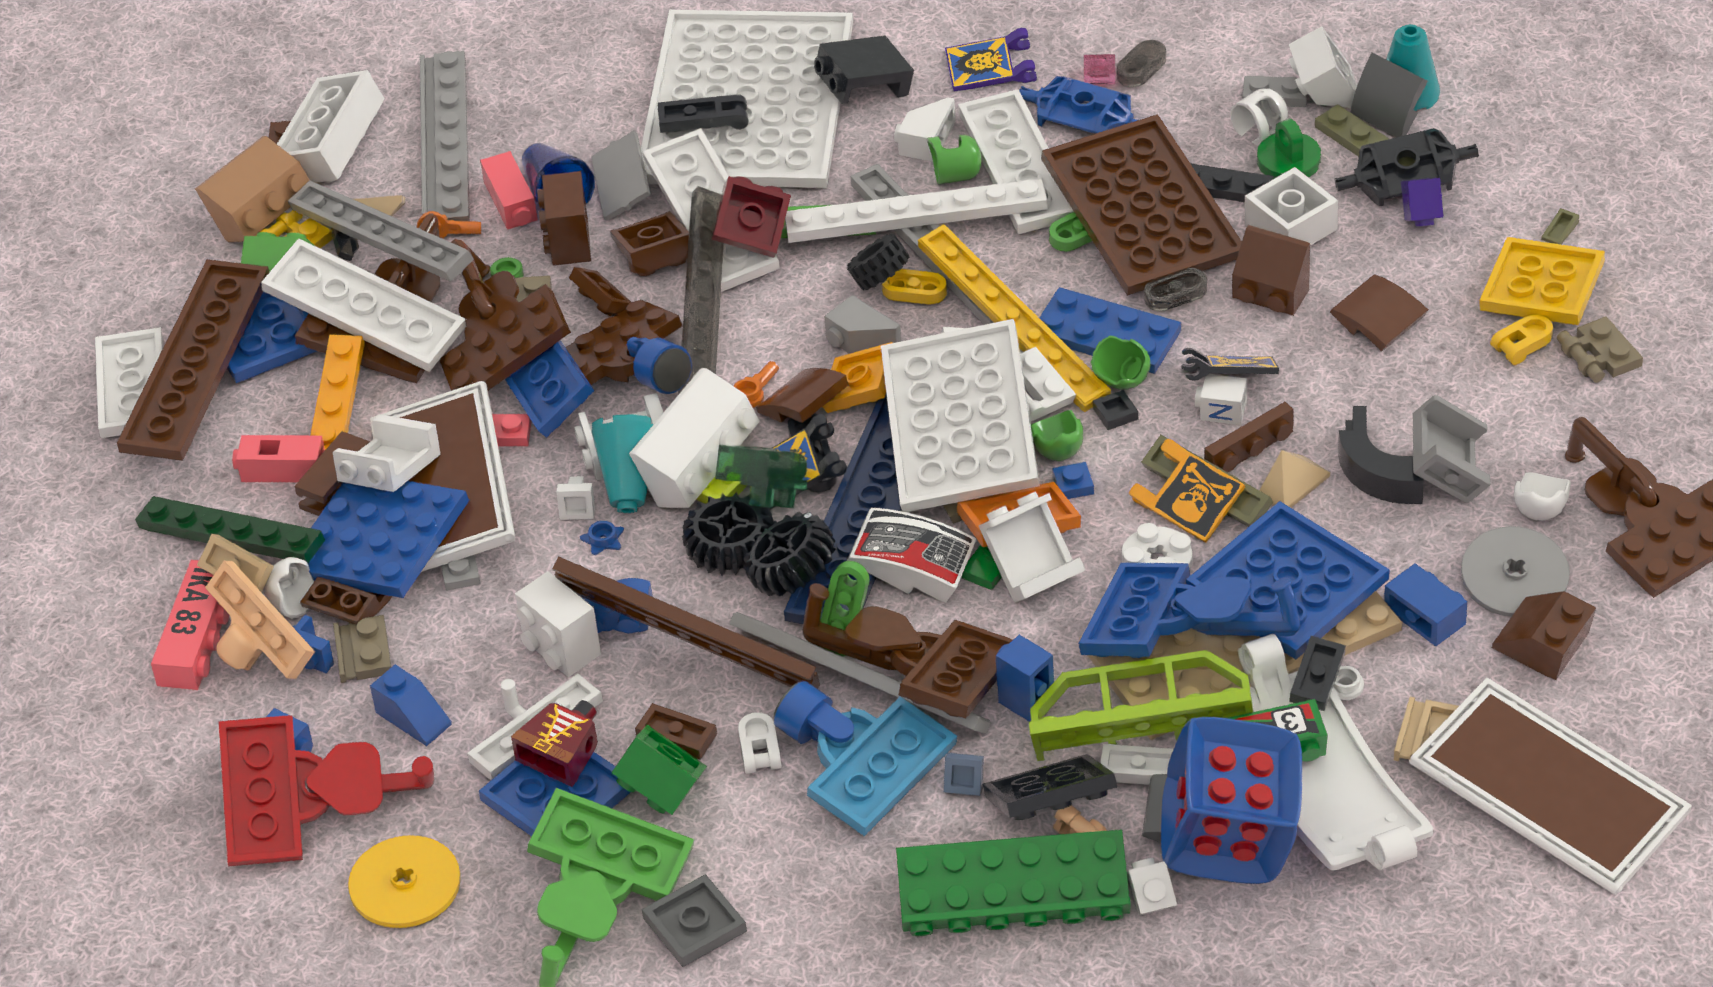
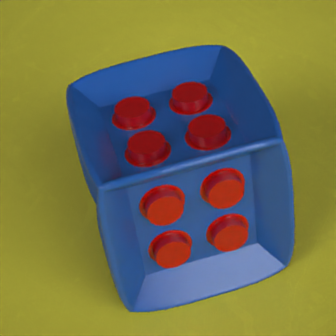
(1231, 800)

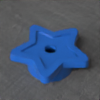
(602, 529)

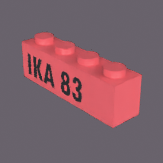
(189, 633)

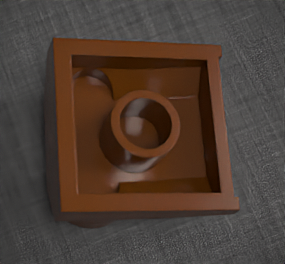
(653, 243)

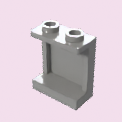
(1446, 448)

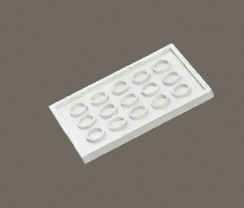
(959, 416)

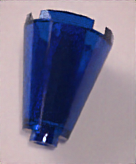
(546, 160)

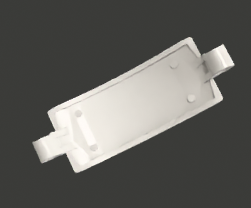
(1347, 797)

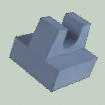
(963, 774)

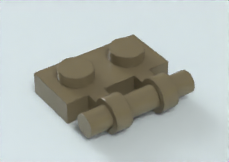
(1607, 345)

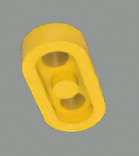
(915, 287)

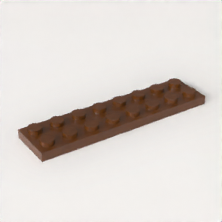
(193, 360)

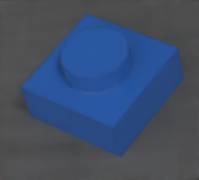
(1074, 480)

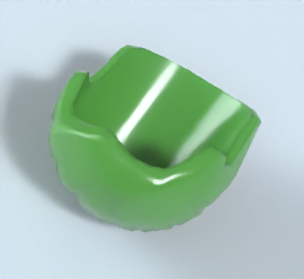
(1120, 362)
(1058, 436)

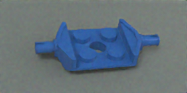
(1063, 101)

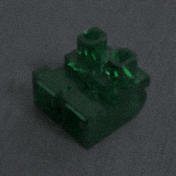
(769, 472)

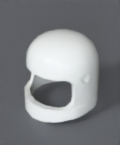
(1259, 108)

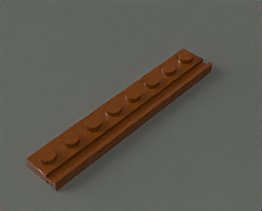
(684, 625)

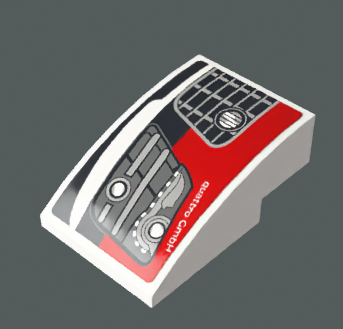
(912, 552)

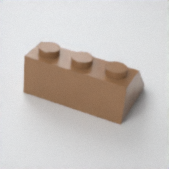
(252, 189)

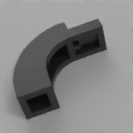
(1374, 471)

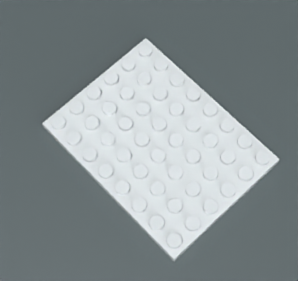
(771, 65)

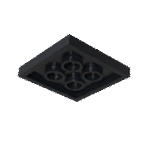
(1050, 787)

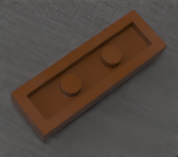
(1251, 438)

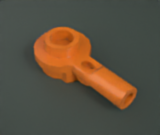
(451, 226)
(753, 385)

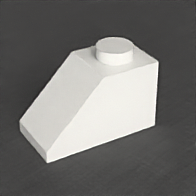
(925, 122)

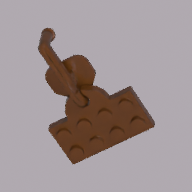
(499, 328)
(315, 332)
(1666, 528)
(940, 670)

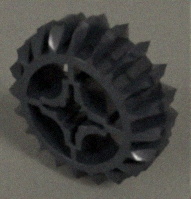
(722, 530)
(789, 554)

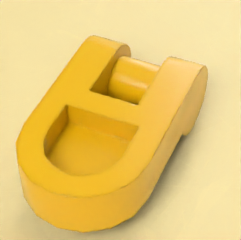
(1532, 333)

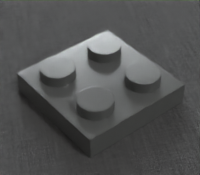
(694, 920)

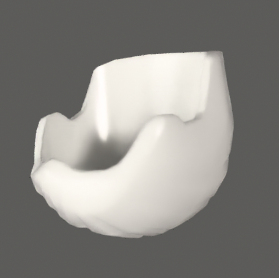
(1541, 496)
(288, 585)

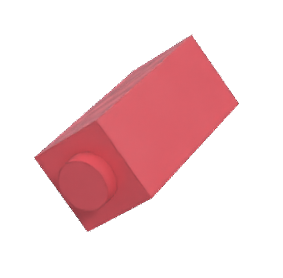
(508, 190)
(276, 457)

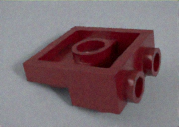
(751, 216)

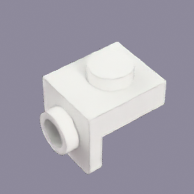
(1151, 886)

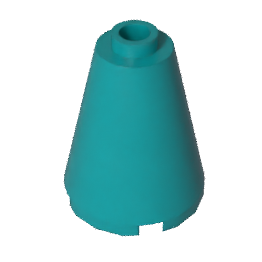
(1412, 52)
(620, 475)

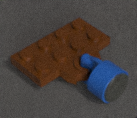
(635, 346)

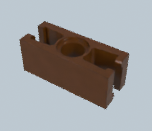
(320, 480)

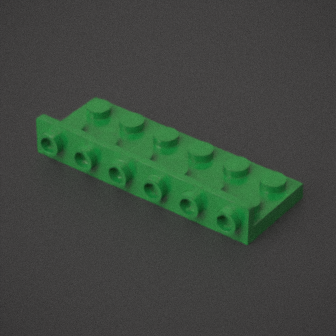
(1013, 882)

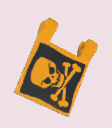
(1194, 494)

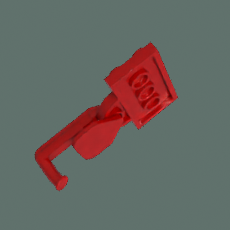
(268, 791)

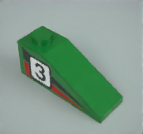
(1300, 718)

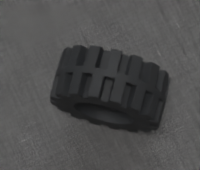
(878, 262)

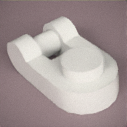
(756, 733)

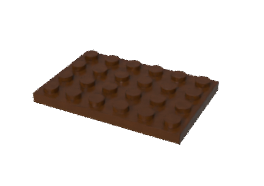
(1142, 203)

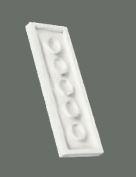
(1013, 151)
(678, 170)
(363, 304)

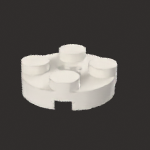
(1155, 539)

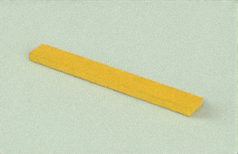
(1002, 304)

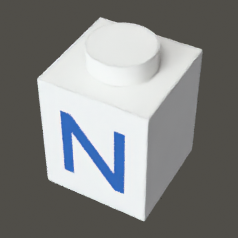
(1222, 399)

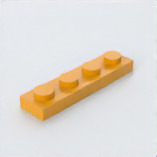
(337, 387)

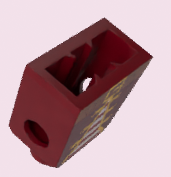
(558, 741)

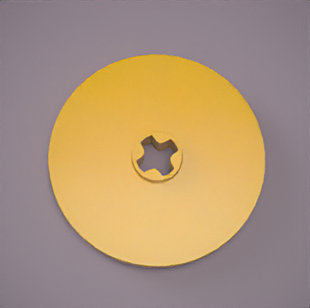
(391, 902)

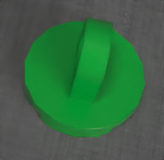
(1288, 150)

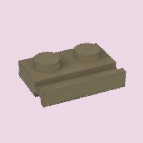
(362, 649)

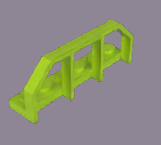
(1136, 720)

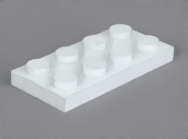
(121, 373)

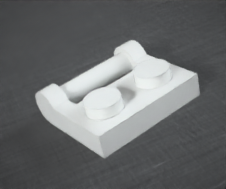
(1044, 385)

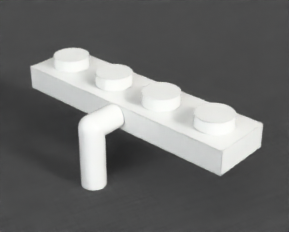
(497, 751)

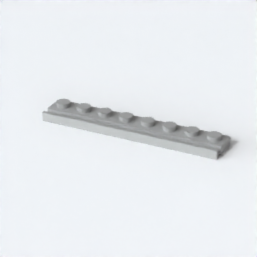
(444, 135)

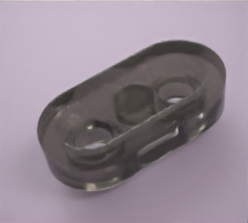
(1141, 63)
(1175, 289)

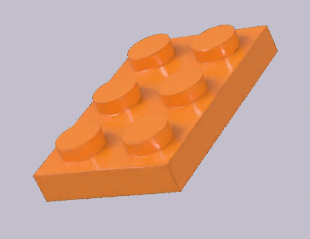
(974, 511)

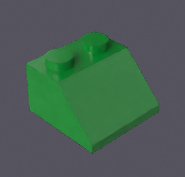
(658, 770)

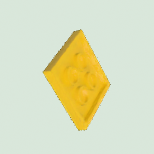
(1542, 280)

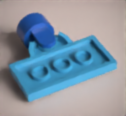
(865, 757)

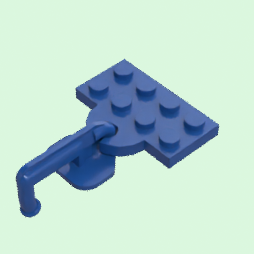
(1157, 602)

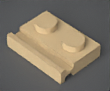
(1419, 724)

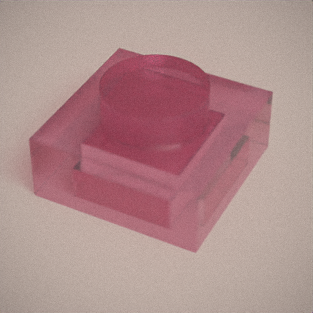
(1099, 69)

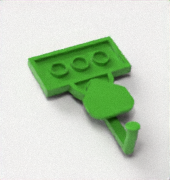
(601, 862)

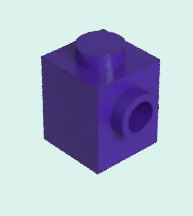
(1422, 201)

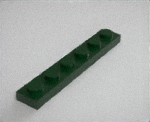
(248, 532)

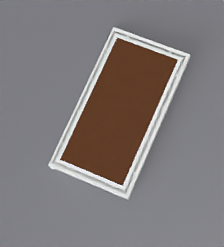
(466, 462)
(1551, 785)

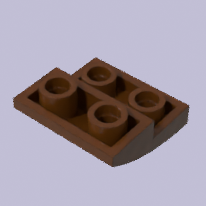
(1379, 311)
(803, 394)
(343, 601)

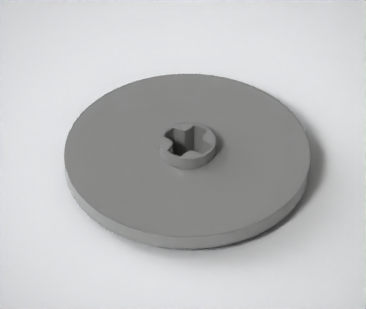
(1515, 548)

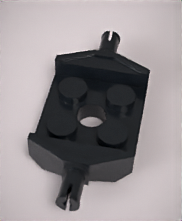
(1381, 174)

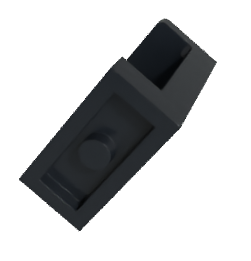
(862, 64)

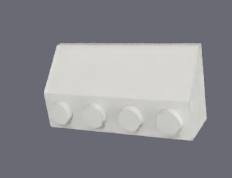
(331, 123)
(682, 446)

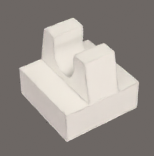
(575, 499)

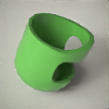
(955, 163)

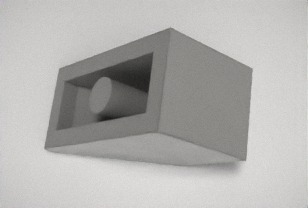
(859, 326)

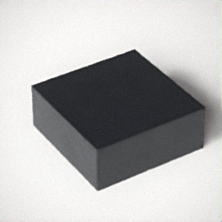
(1115, 410)

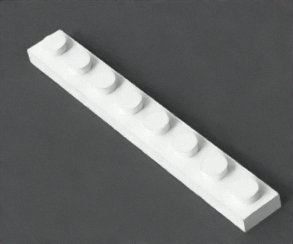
(915, 210)

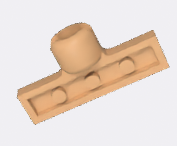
(255, 626)

